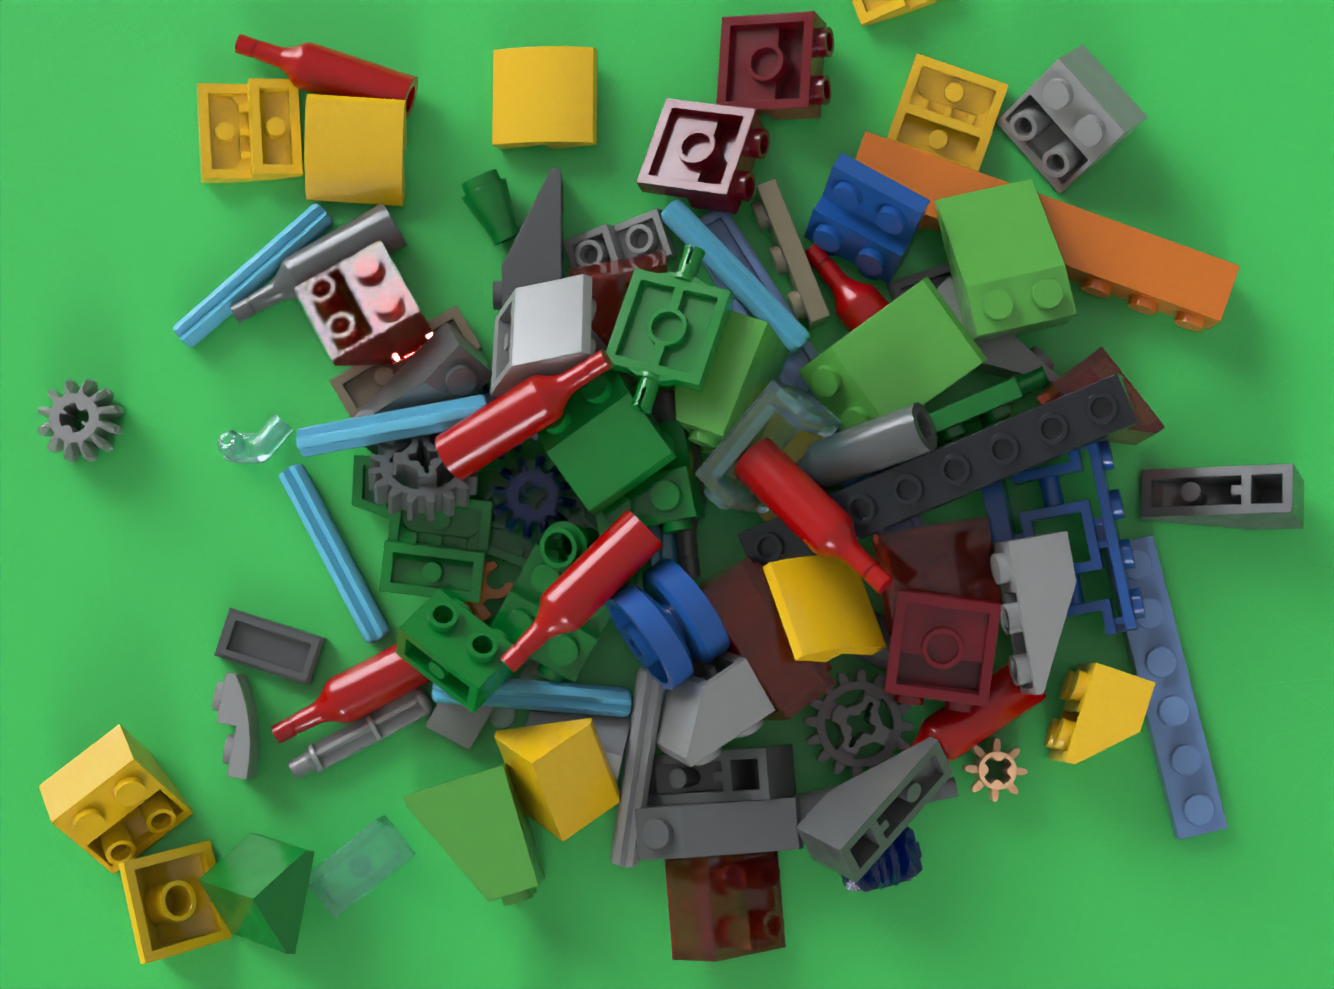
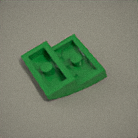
(439, 553)

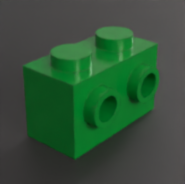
(455, 650)

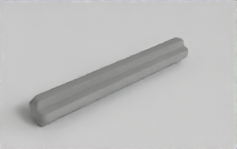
(637, 767)

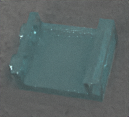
(774, 415)

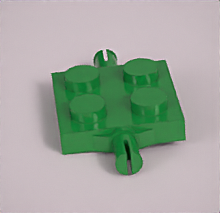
(669, 329)
(987, 406)

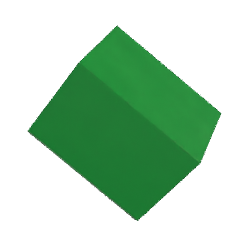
(261, 890)

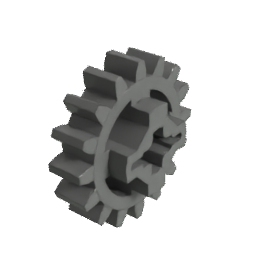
(416, 479)
(846, 744)

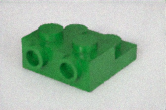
(667, 497)
(562, 654)

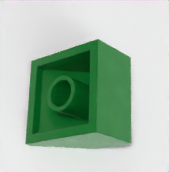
(604, 442)

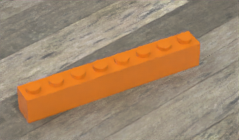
(1095, 249)

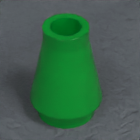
(491, 205)
(565, 543)

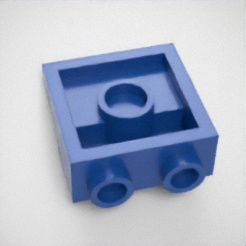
(866, 219)

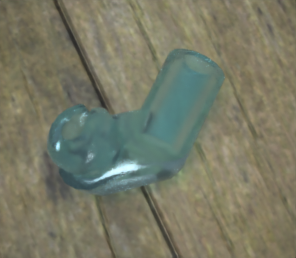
(254, 447)

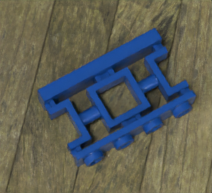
(1099, 532)

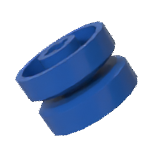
(668, 623)

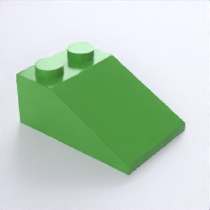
(1004, 262)
(894, 358)

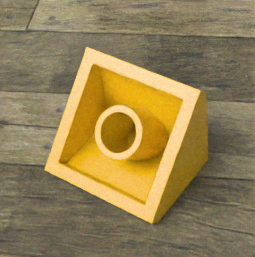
(560, 773)
(169, 904)

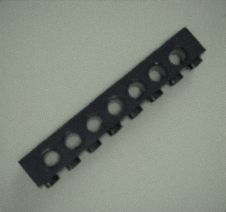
(964, 466)

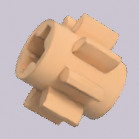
(1008, 769)

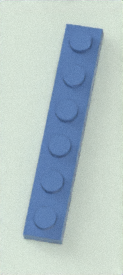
(1172, 710)

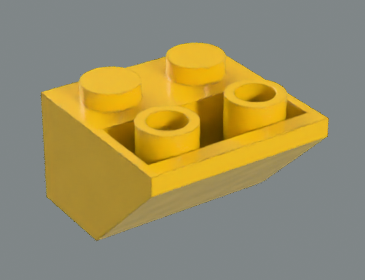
(1098, 712)
(114, 799)

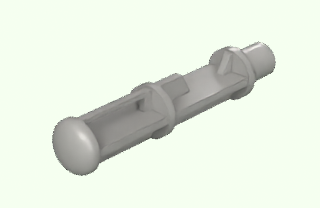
(362, 733)

